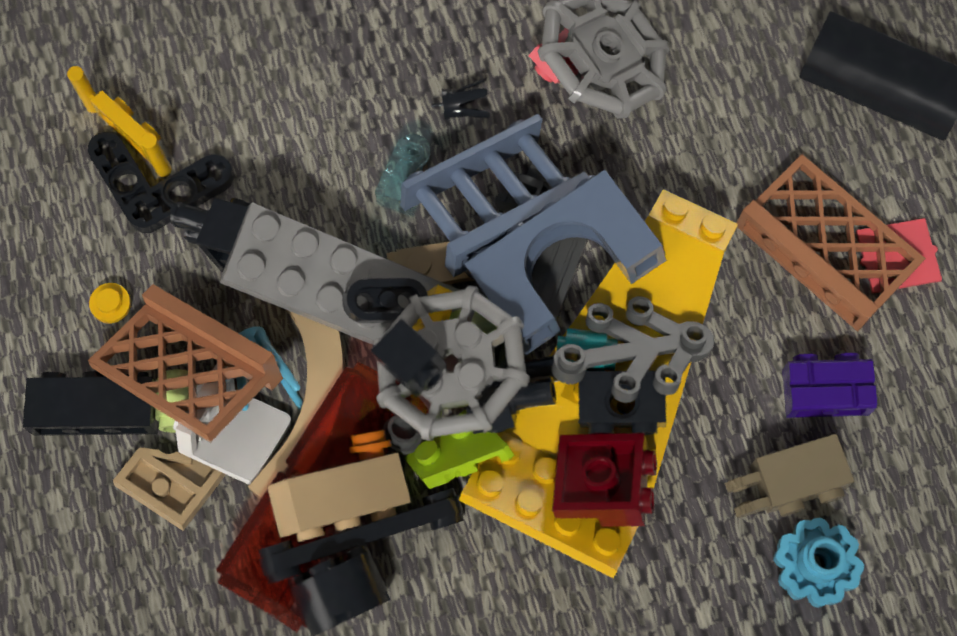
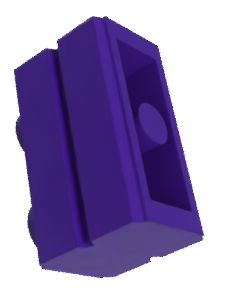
(829, 386)

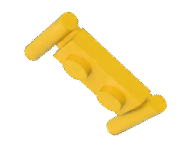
(119, 117)

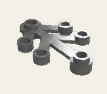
(636, 347)

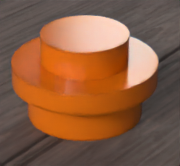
(369, 444)

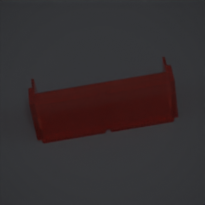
(324, 445)

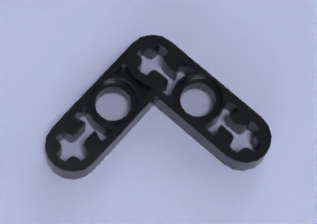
(143, 194)

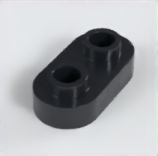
(382, 298)

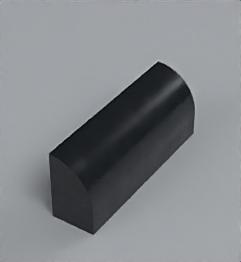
(884, 75)

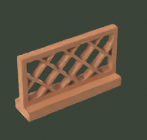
(814, 269)
(199, 332)

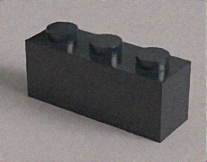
(85, 406)

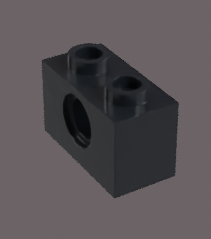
(599, 418)

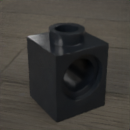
(409, 358)

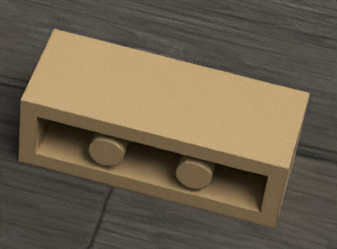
(339, 497)

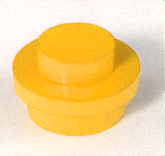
(110, 303)

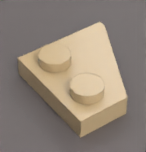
(168, 484)

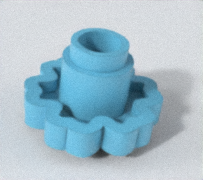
(801, 573)

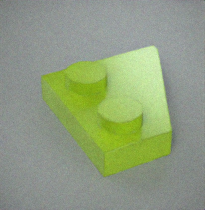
(455, 455)

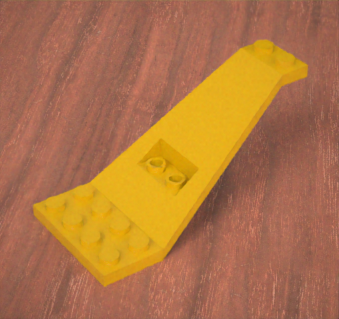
(680, 289)

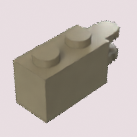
(794, 477)

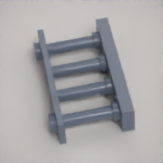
(457, 170)

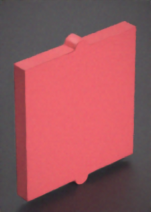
(916, 235)

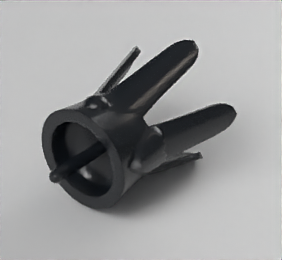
(454, 98)

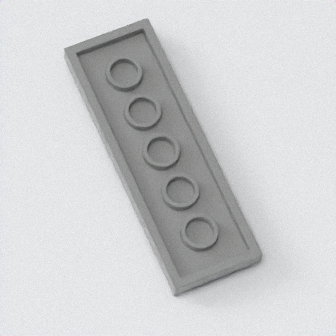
(310, 272)

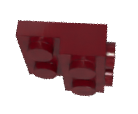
(604, 478)

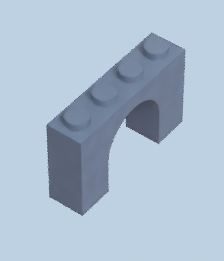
(592, 212)

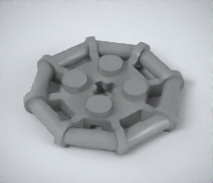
(628, 37)
(470, 376)

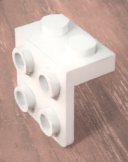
(243, 444)

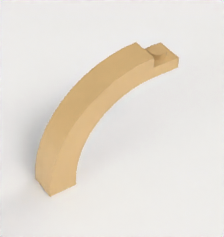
(324, 366)

